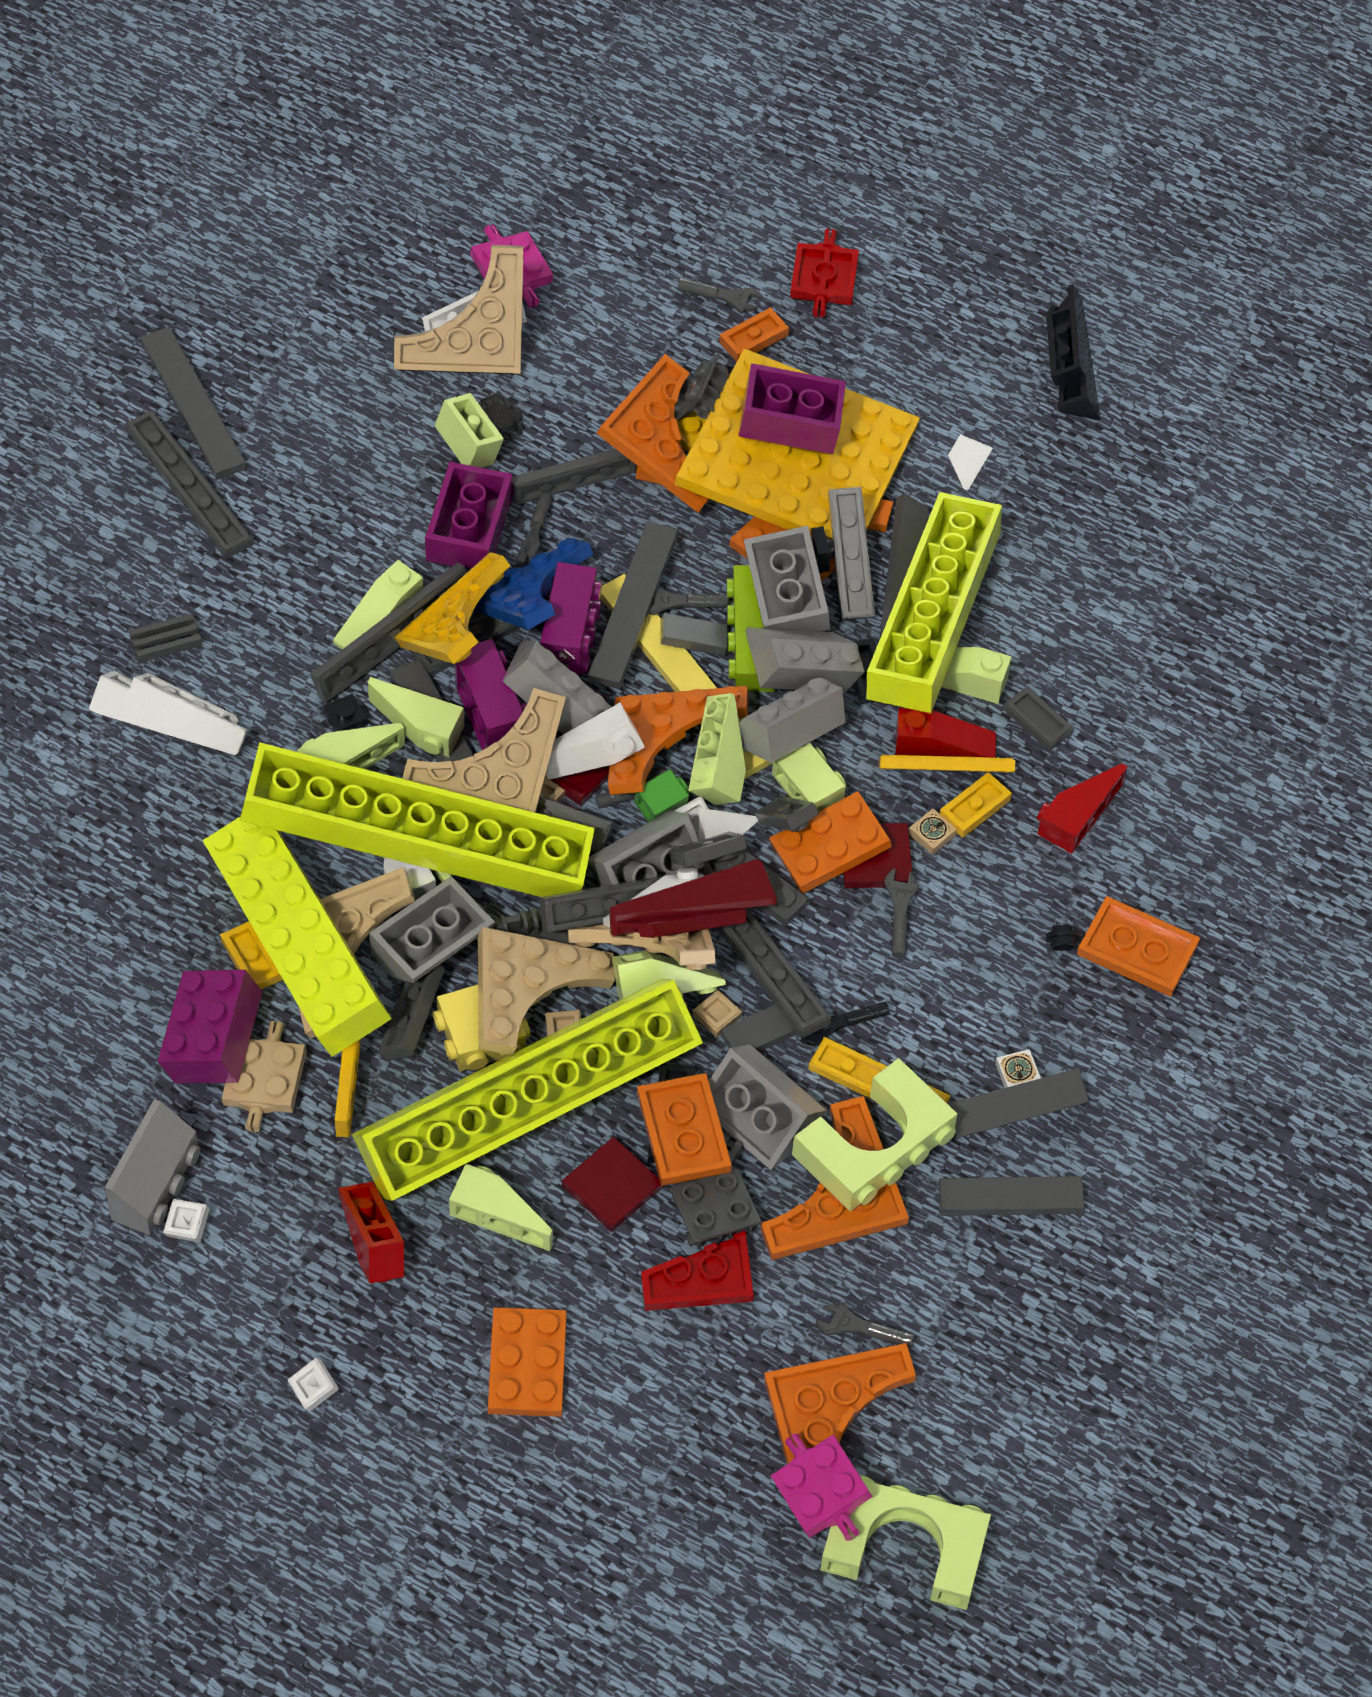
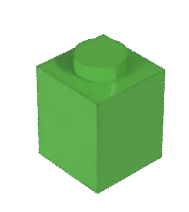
(661, 795)

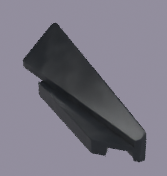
(1071, 357)

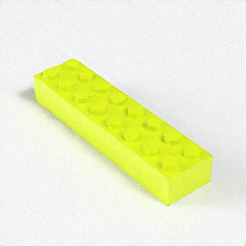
(934, 603)
(297, 934)

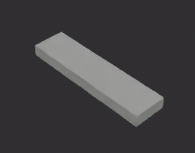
(851, 553)

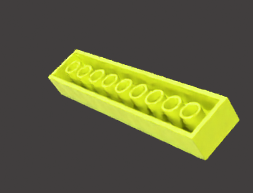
(415, 823)
(526, 1089)

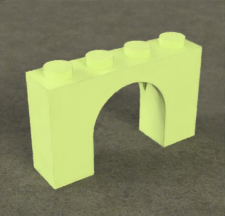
(858, 1174)
(956, 1529)

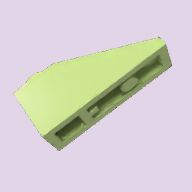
(383, 597)
(978, 673)
(426, 720)
(357, 746)
(492, 1204)

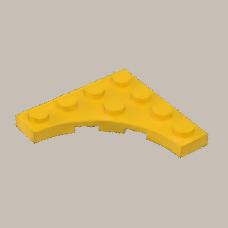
(443, 626)

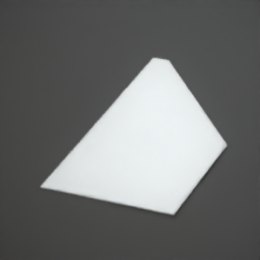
(968, 458)
(718, 822)

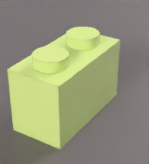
(469, 431)
(808, 777)

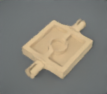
(267, 1077)

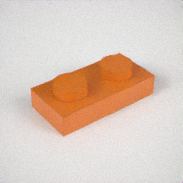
(754, 333)

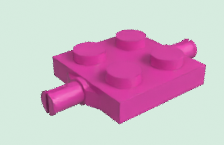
(535, 269)
(821, 1486)

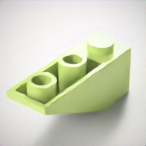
(719, 755)
(644, 968)

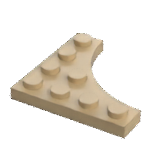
(481, 336)
(509, 769)
(364, 907)
(688, 948)
(523, 970)

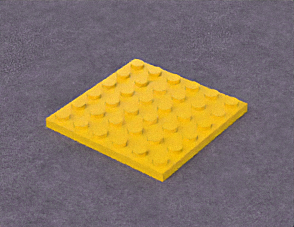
(791, 482)

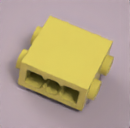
(459, 1020)

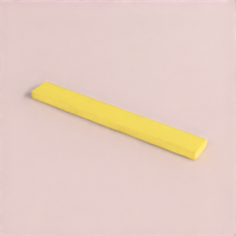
(673, 662)

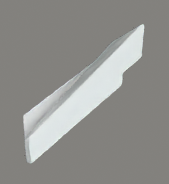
(168, 710)

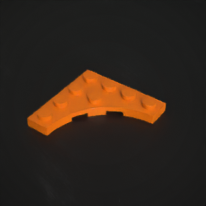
(647, 431)
(660, 724)
(823, 1217)
(828, 1394)

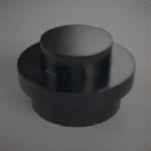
(1062, 938)

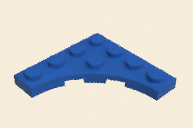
(521, 592)

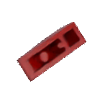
(941, 735)
(1078, 808)
(373, 1232)

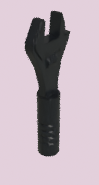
(847, 1019)

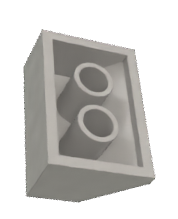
(787, 581)
(796, 656)
(539, 669)
(793, 720)
(645, 851)
(428, 931)
(760, 1104)
(151, 1169)

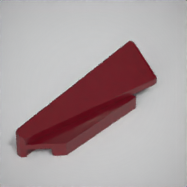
(696, 904)

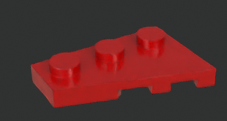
(705, 1278)

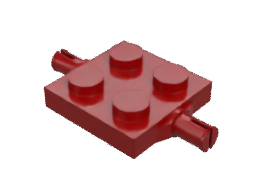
(824, 273)

